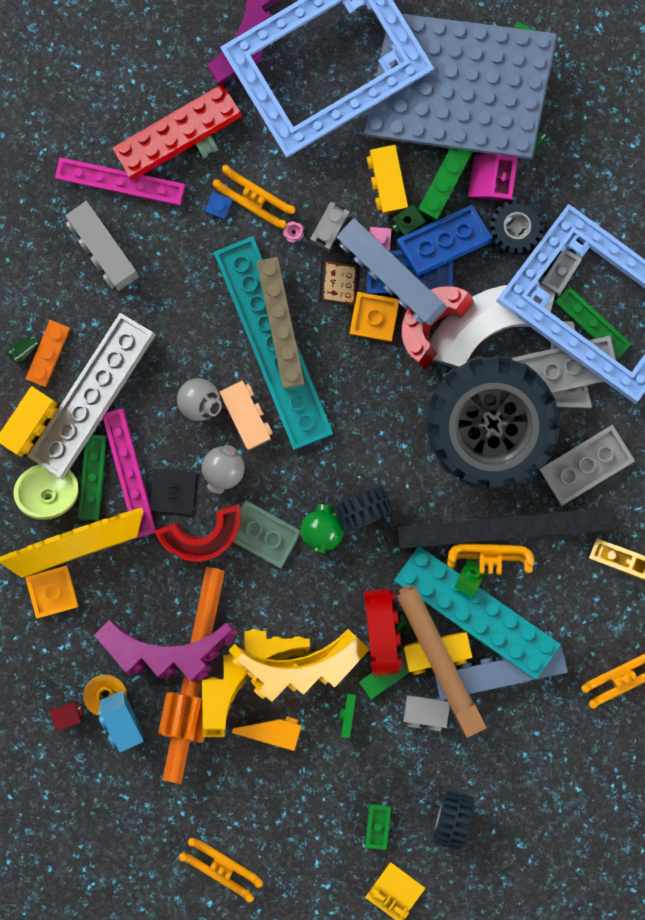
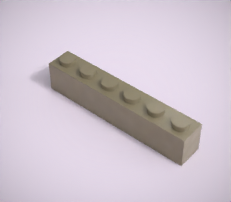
(280, 323)

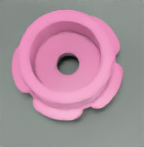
(287, 231)

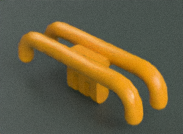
(253, 197)
(491, 555)
(622, 678)
(221, 869)

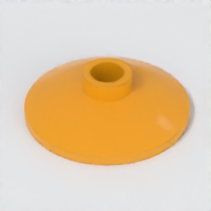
(95, 686)

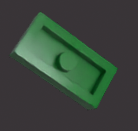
(469, 578)
(346, 715)
(378, 826)

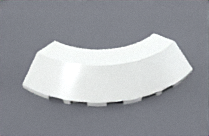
(459, 337)

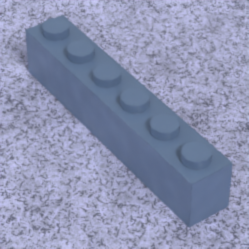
(392, 272)
(501, 673)

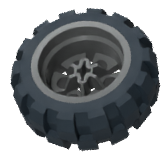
(495, 464)

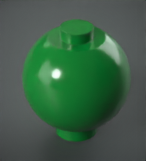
(322, 529)

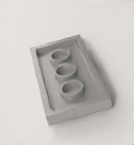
(586, 465)

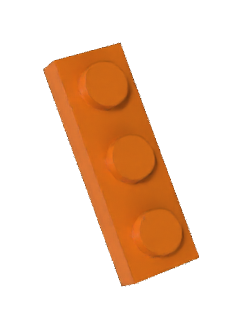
(47, 353)

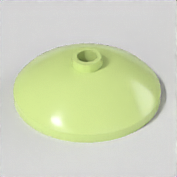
(39, 484)

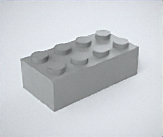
(99, 242)

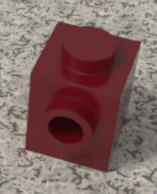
(67, 715)

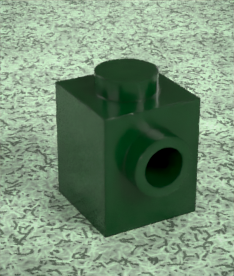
(407, 221)

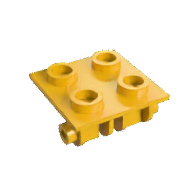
(395, 892)

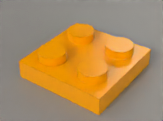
(374, 316)
(51, 592)

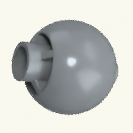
(198, 399)
(222, 468)

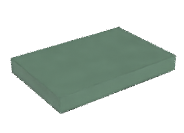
(266, 535)

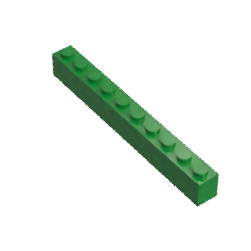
(448, 176)

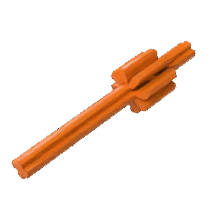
(183, 711)

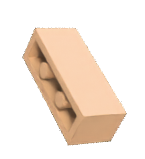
(246, 415)

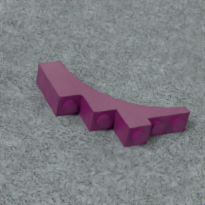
(254, 15)
(190, 658)

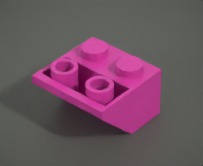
(492, 177)

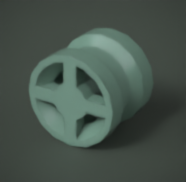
(206, 146)

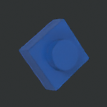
(218, 205)

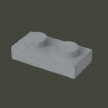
(561, 271)

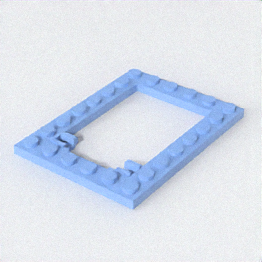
(406, 52)
(524, 286)

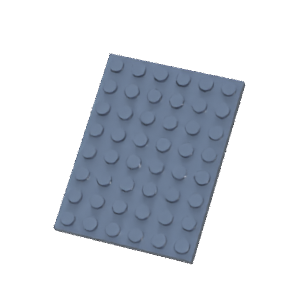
(480, 94)

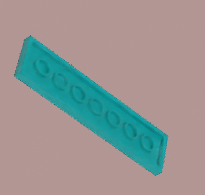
(479, 616)

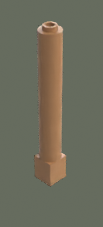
(440, 661)

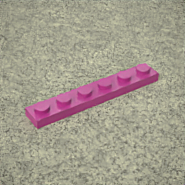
(119, 181)
(128, 468)

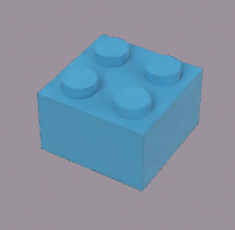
(120, 721)

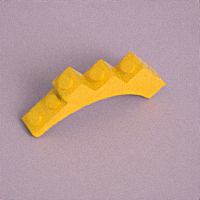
(327, 664)
(220, 693)

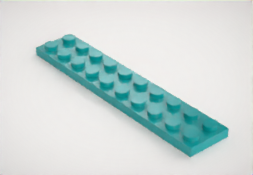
(297, 406)

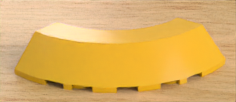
(74, 544)

